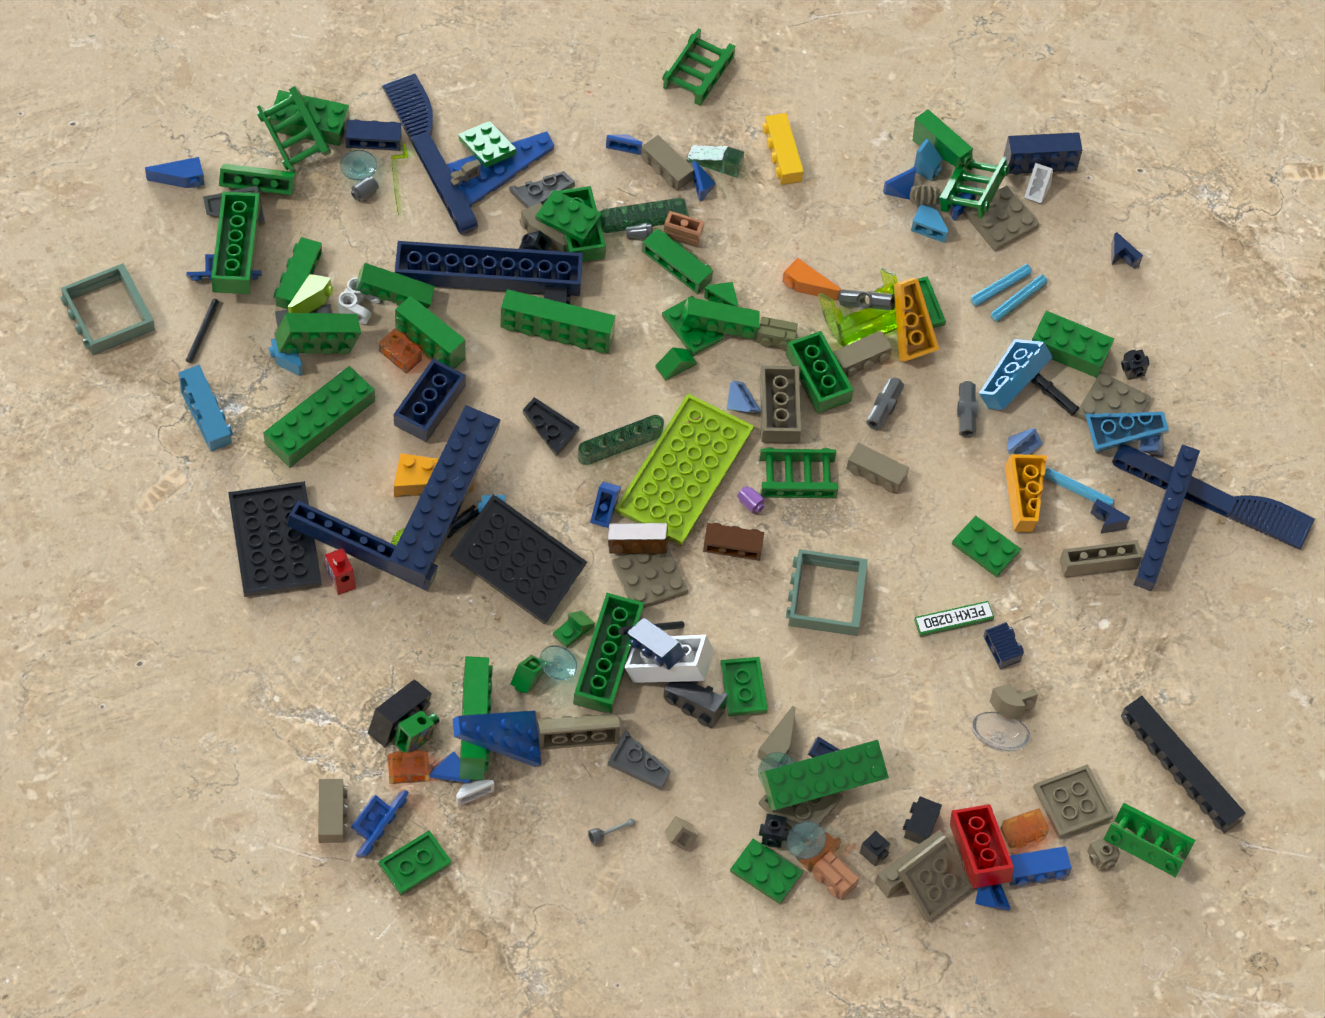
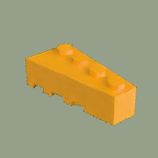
(913, 322)
(414, 474)
(1025, 487)

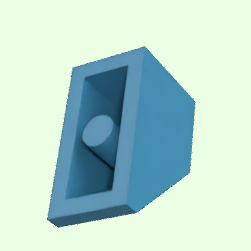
(928, 161)
(929, 223)
(287, 361)

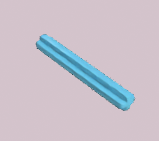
(1001, 284)
(1019, 297)
(1076, 487)

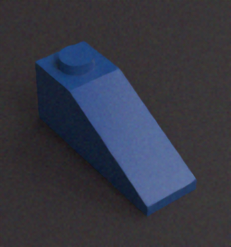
(180, 173)

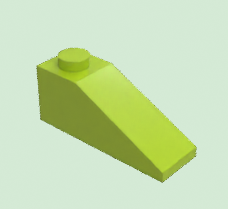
(311, 295)

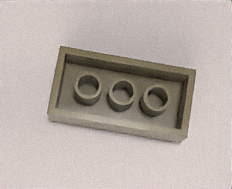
(780, 404)

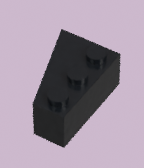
(696, 701)
(396, 709)

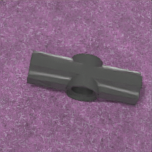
(857, 299)
(885, 403)
(967, 409)

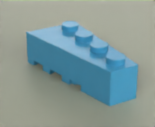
(1014, 372)
(204, 408)
(1124, 428)

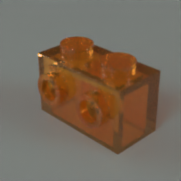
(400, 350)
(408, 767)
(1024, 829)

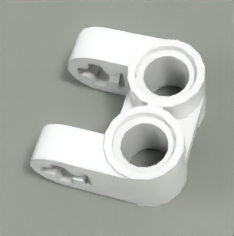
(354, 298)

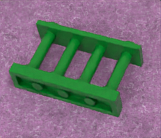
(708, 80)
(311, 130)
(961, 175)
(793, 489)
(1155, 831)

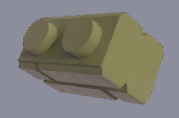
(776, 332)

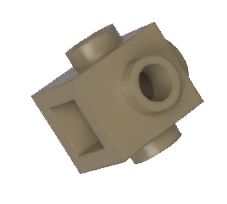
(1103, 854)

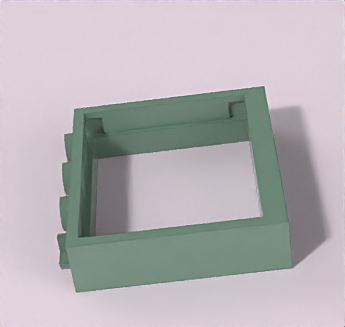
(98, 281)
(829, 561)

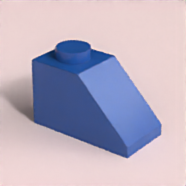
(605, 504)

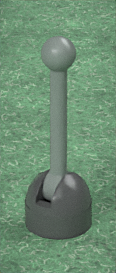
(597, 835)

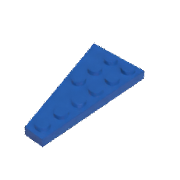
(498, 174)
(504, 733)

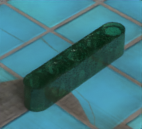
(653, 213)
(615, 446)

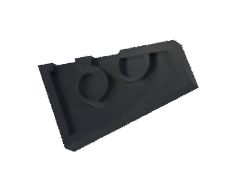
(550, 425)

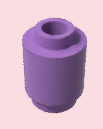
(751, 499)

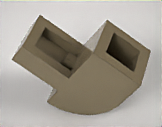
(1011, 704)

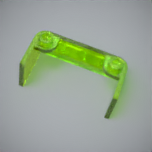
(862, 322)

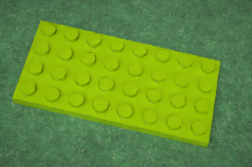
(685, 468)

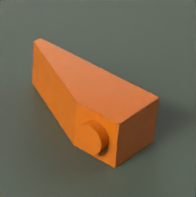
(809, 281)

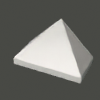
(1039, 183)
(474, 790)

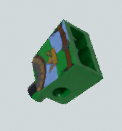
(415, 731)

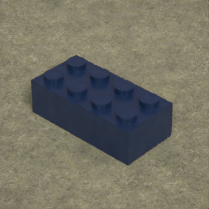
(1055, 151)
(429, 400)

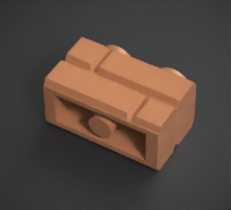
(684, 228)
(835, 875)

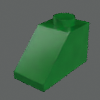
(527, 674)

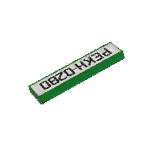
(954, 618)

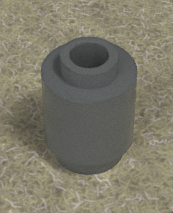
(364, 188)

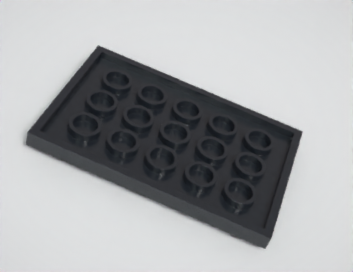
(269, 551)
(518, 559)

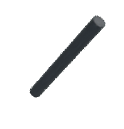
(202, 331)
(663, 626)

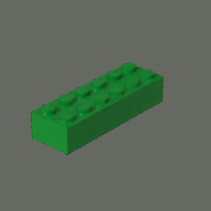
(236, 243)
(557, 321)
(319, 416)
(607, 654)
(476, 700)
(824, 775)

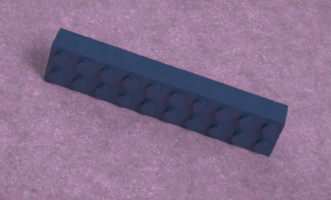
(489, 267)
(444, 495)

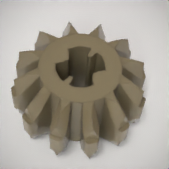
(925, 195)

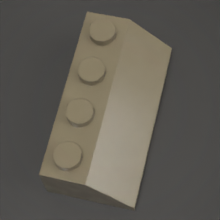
(578, 731)

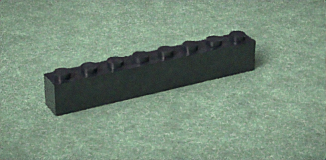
(1182, 764)

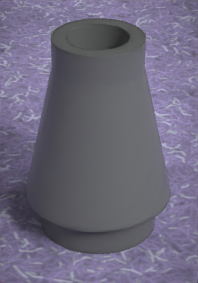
(639, 231)

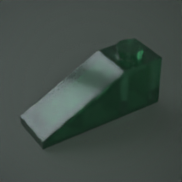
(717, 158)

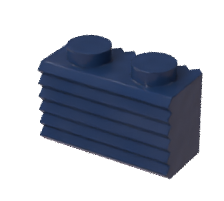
(1003, 645)

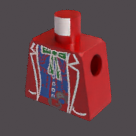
(338, 566)

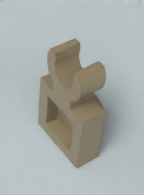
(468, 171)

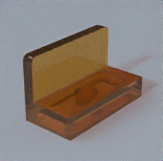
(831, 845)

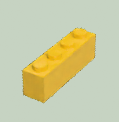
(783, 148)

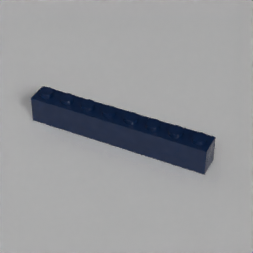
(1166, 518)
(350, 538)

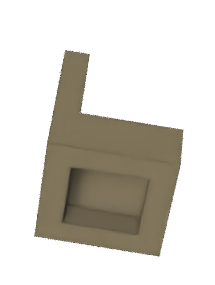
(681, 833)

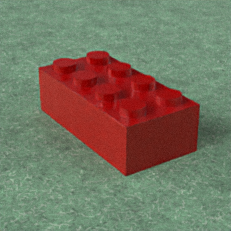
(981, 846)

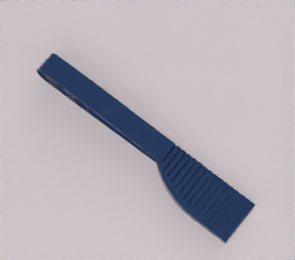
(416, 116)
(1258, 512)

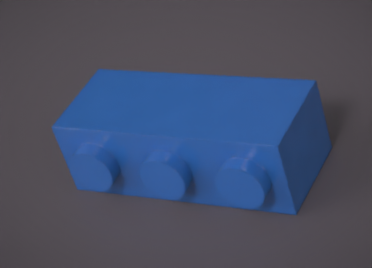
(1040, 866)

